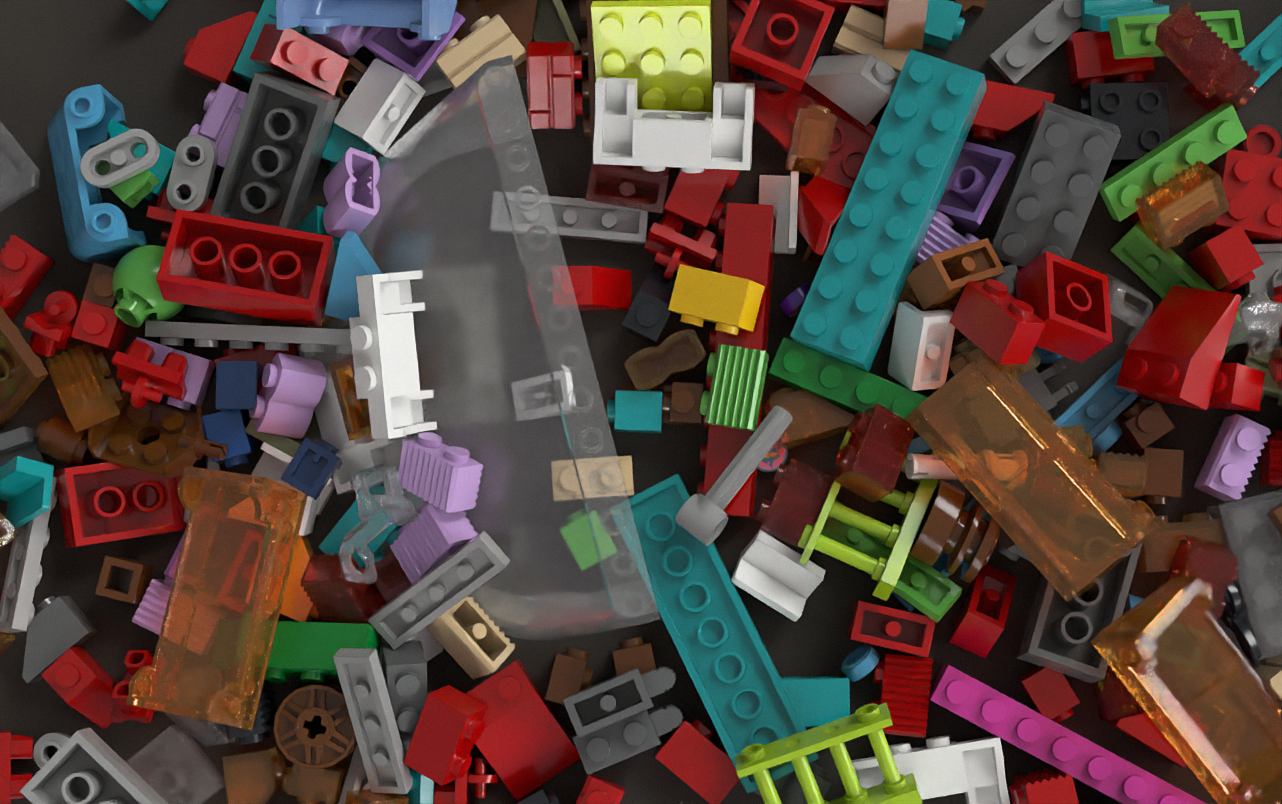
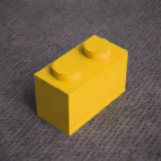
(716, 298)

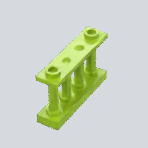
(897, 537)
(867, 720)

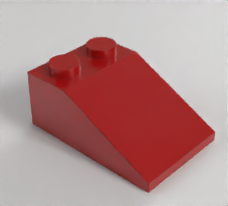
(1180, 347)
(116, 503)
(521, 731)

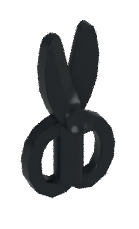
(1235, 619)

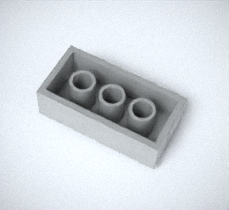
(88, 773)

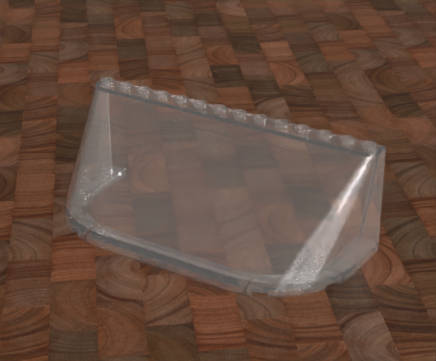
(510, 362)

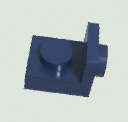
(312, 467)

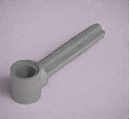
(704, 514)

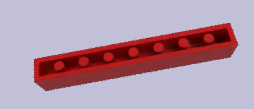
(749, 255)

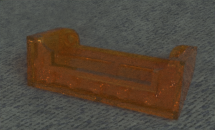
(1031, 476)
(222, 598)
(1199, 691)

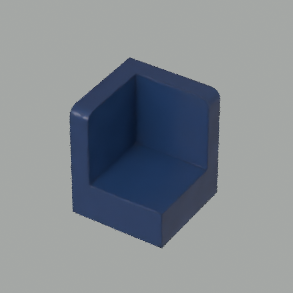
(237, 384)

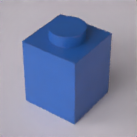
(229, 429)

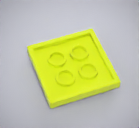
(660, 46)

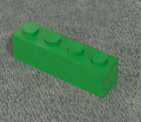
(838, 381)
(309, 647)

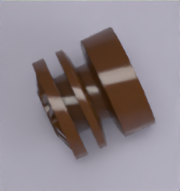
(955, 532)
(296, 736)

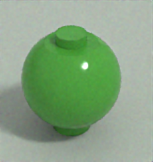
(138, 289)

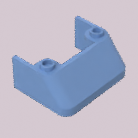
(425, 17)

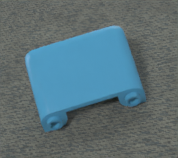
(92, 228)

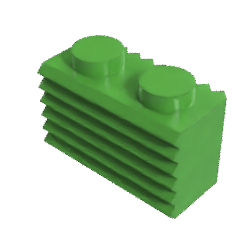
(735, 387)

